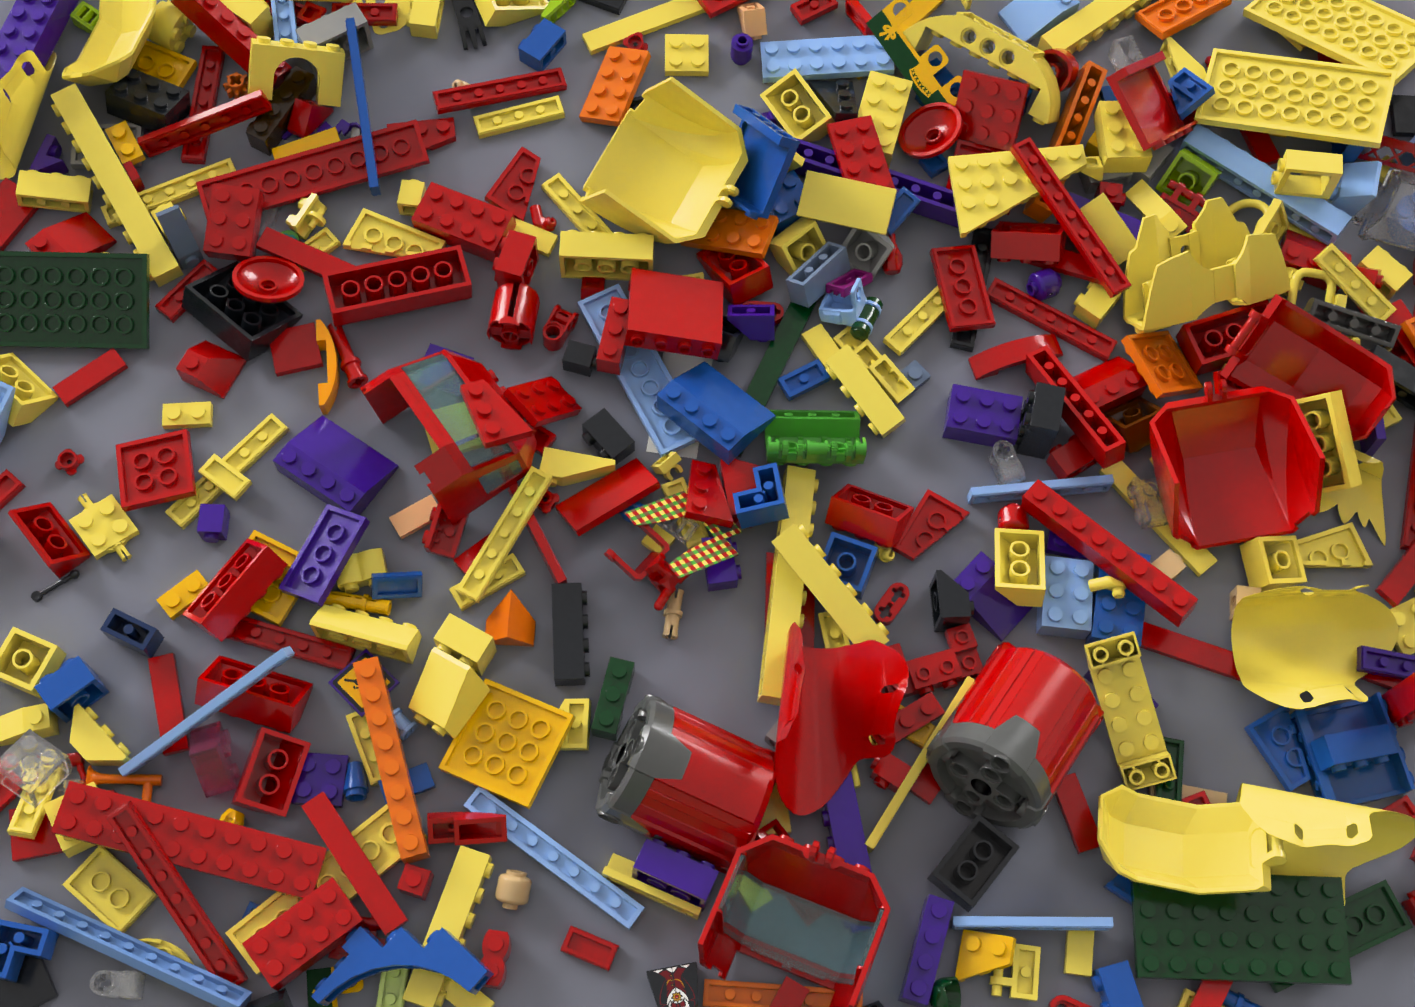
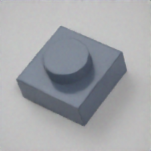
(916, 374)

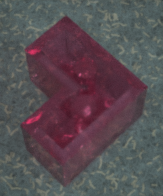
(211, 759)

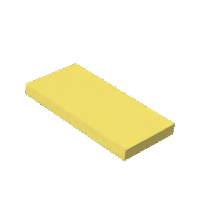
(846, 202)

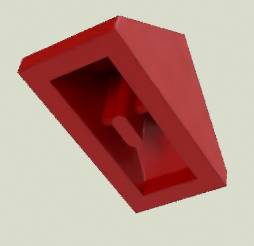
(307, 117)

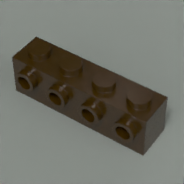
(269, 127)

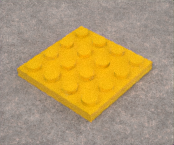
(508, 744)

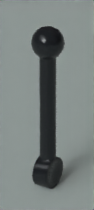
(37, 596)

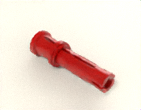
(349, 363)

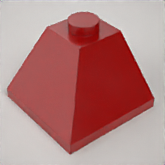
(210, 368)

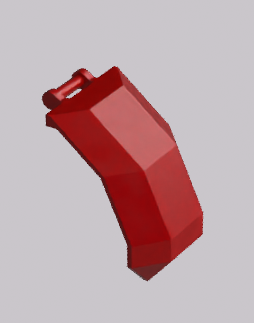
(1310, 358)

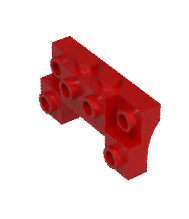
(943, 667)

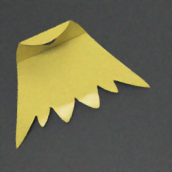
(1363, 499)

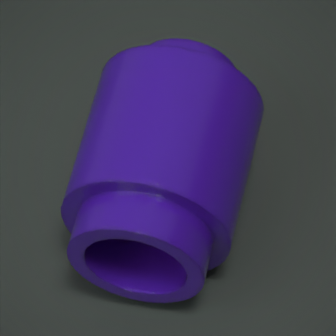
(741, 49)

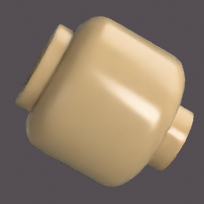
(513, 889)

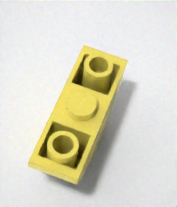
(95, 741)

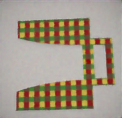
(698, 557)

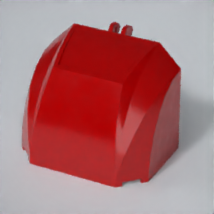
(1235, 465)

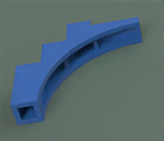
(402, 951)

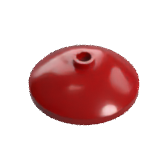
(930, 130)
(268, 279)

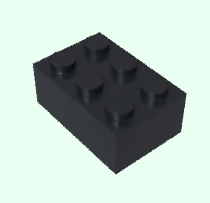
(147, 101)
(1040, 420)
(973, 863)

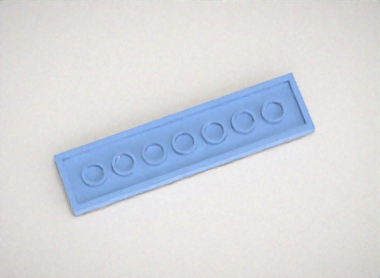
(641, 377)

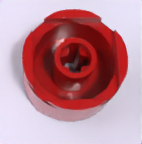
(1065, 66)

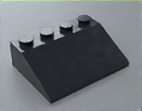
(235, 319)

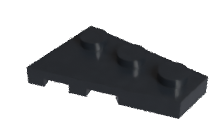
(837, 97)

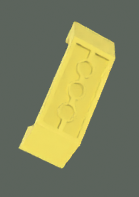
(1129, 711)

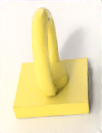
(1274, 216)

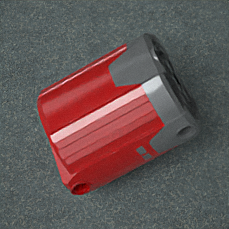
(1016, 734)
(686, 783)

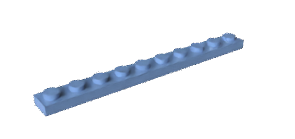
(127, 949)

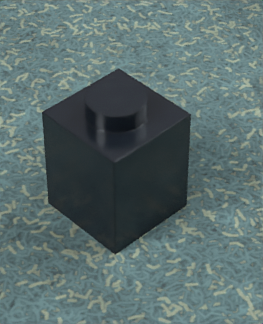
(579, 358)

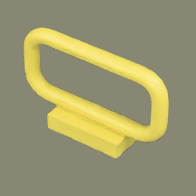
(1330, 296)

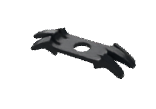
(469, 23)

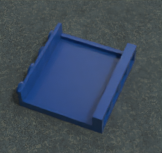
(769, 159)
(1352, 785)

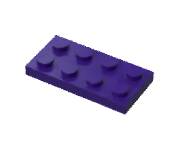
(324, 555)

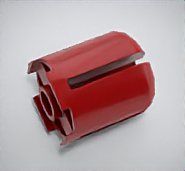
(513, 315)

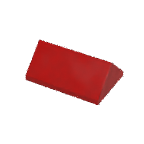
(50, 537)

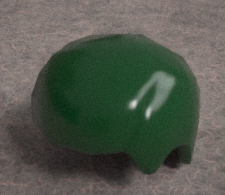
(946, 993)

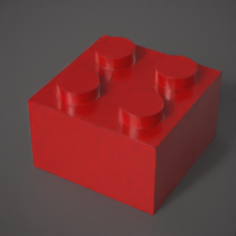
(516, 260)

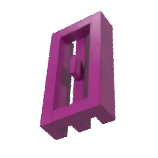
(845, 282)

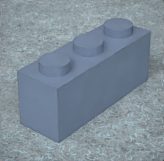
(810, 279)

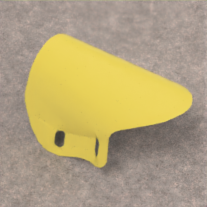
(19, 114)
(1307, 642)
(1324, 834)

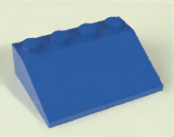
(714, 411)

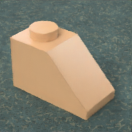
(752, 19)

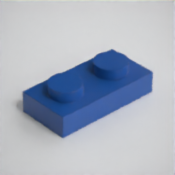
(803, 379)

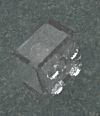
(33, 768)

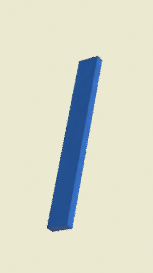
(362, 106)

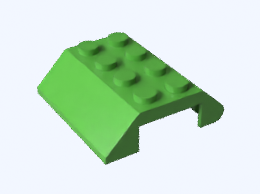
(815, 437)

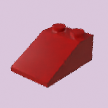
(75, 234)
(742, 275)

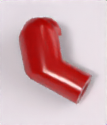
(540, 221)

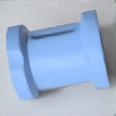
(404, 725)

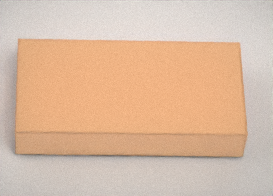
(413, 517)

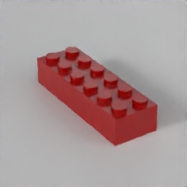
(397, 285)

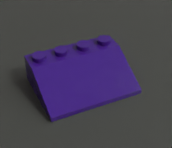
(335, 466)

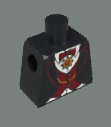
(674, 985)

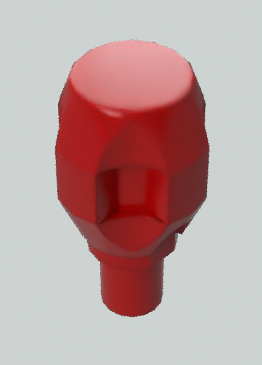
(895, 260)

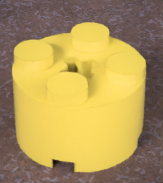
(171, 27)

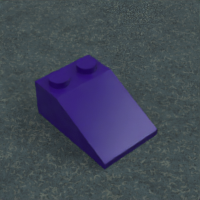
(990, 607)

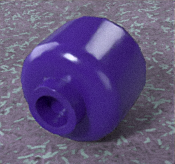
(1044, 284)

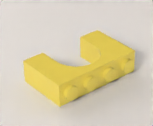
(269, 54)

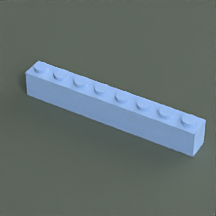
(1254, 180)

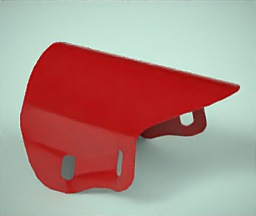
(829, 712)

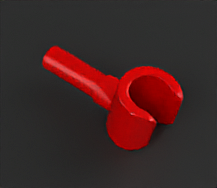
(77, 760)

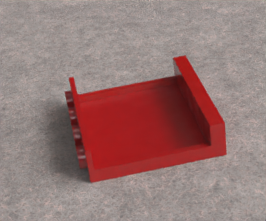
(1148, 103)
(674, 313)

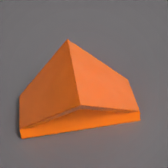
(511, 623)

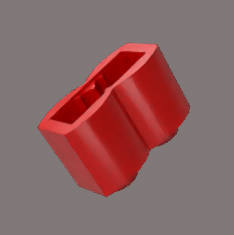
(496, 951)

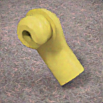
(1110, 583)

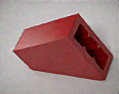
(736, 478)

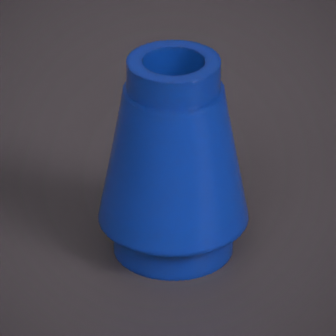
(355, 782)

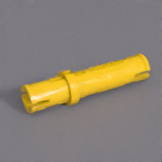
(360, 602)

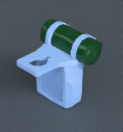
(852, 311)

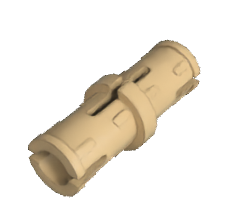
(673, 615)

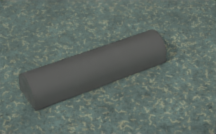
(1354, 322)

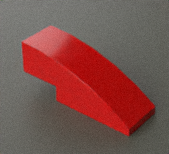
(466, 828)

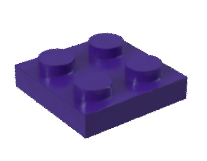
(320, 774)

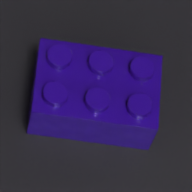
(982, 416)
(675, 872)

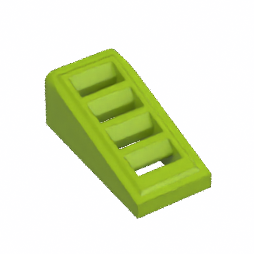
(556, 9)
(83, 14)

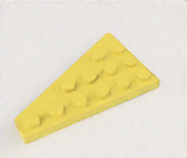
(994, 182)

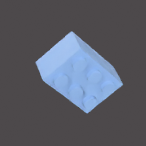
(1067, 598)

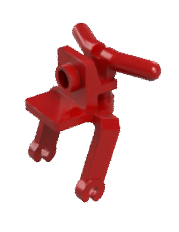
(653, 567)

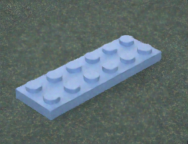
(824, 58)

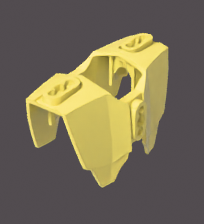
(1215, 266)

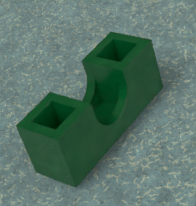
(612, 698)

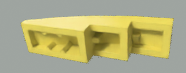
(880, 366)

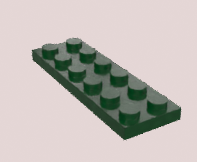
(1370, 920)

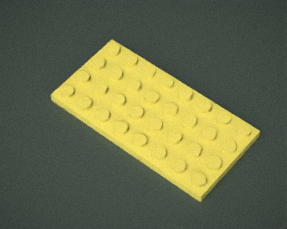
(1343, 30)
(1297, 97)

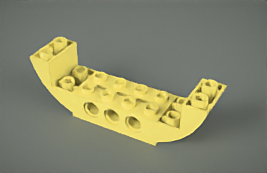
(1027, 62)

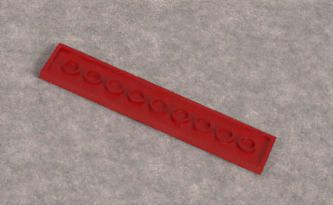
(326, 167)
(196, 841)

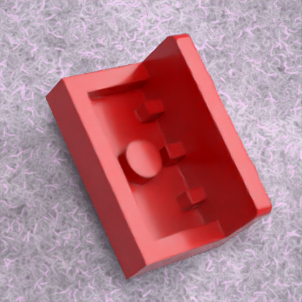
(443, 536)

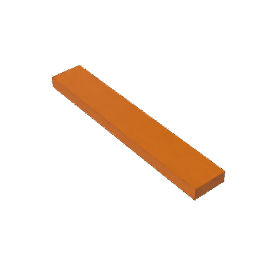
(752, 994)

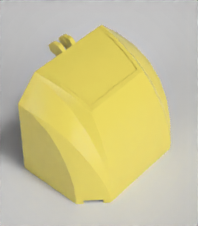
(668, 166)

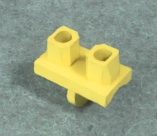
(308, 217)

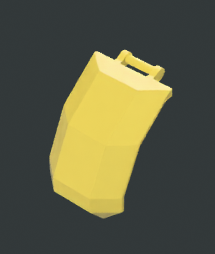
(113, 42)
(1185, 844)

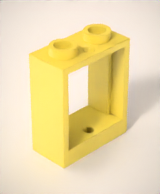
(1307, 162)

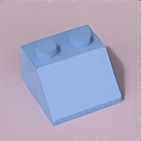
(1356, 186)

